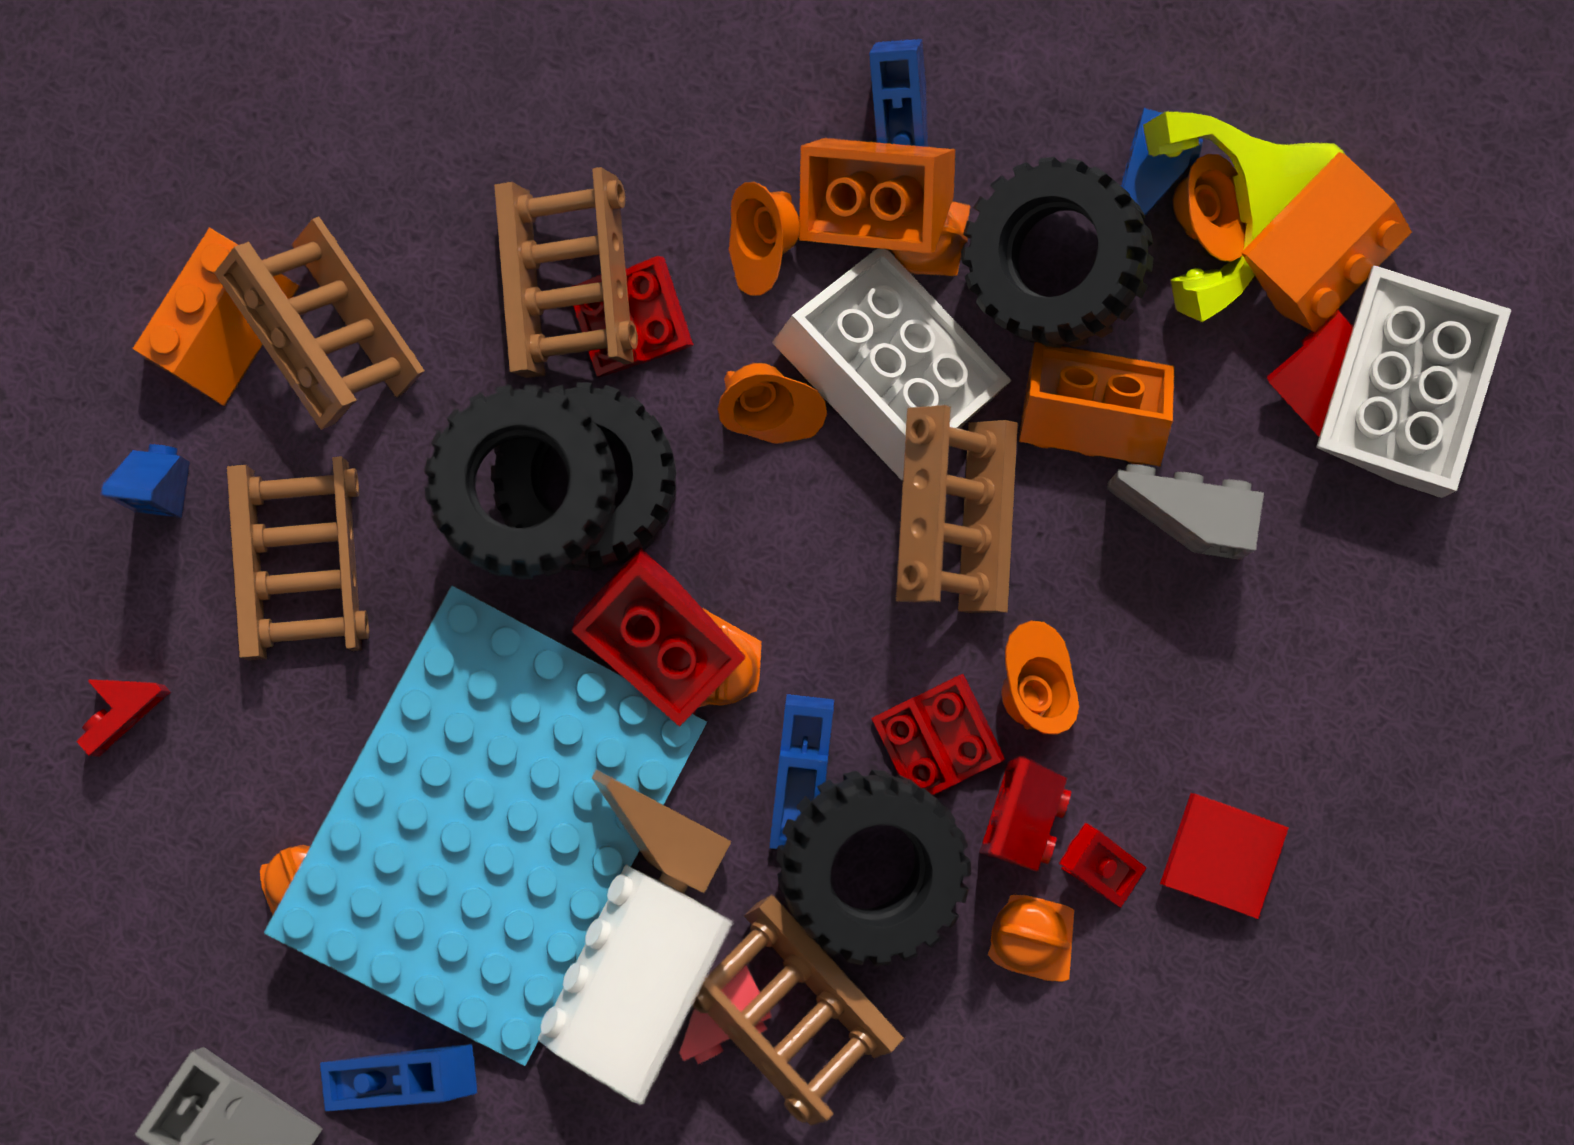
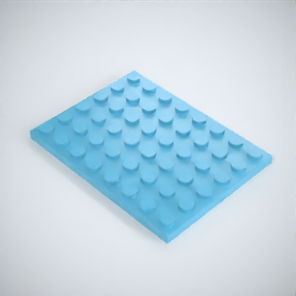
(475, 827)

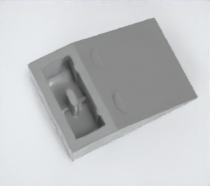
(1196, 514)
(222, 1106)

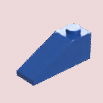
(899, 92)
(1152, 177)
(150, 481)
(399, 1078)

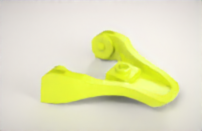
(1265, 184)

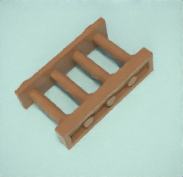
(522, 256)
(290, 342)
(986, 518)
(252, 538)
(835, 999)

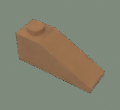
(669, 841)

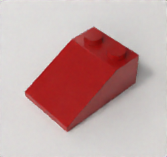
(657, 637)
(1025, 814)

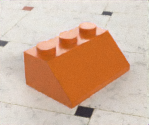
(875, 194)
(1326, 243)
(199, 327)
(1098, 404)

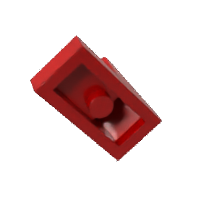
(129, 704)
(1102, 865)

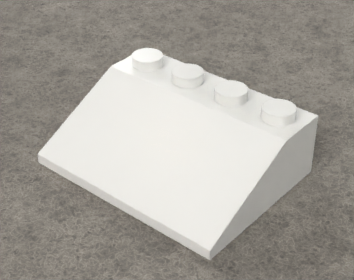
(885, 347)
(1413, 381)
(633, 982)

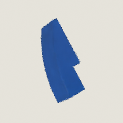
(801, 758)

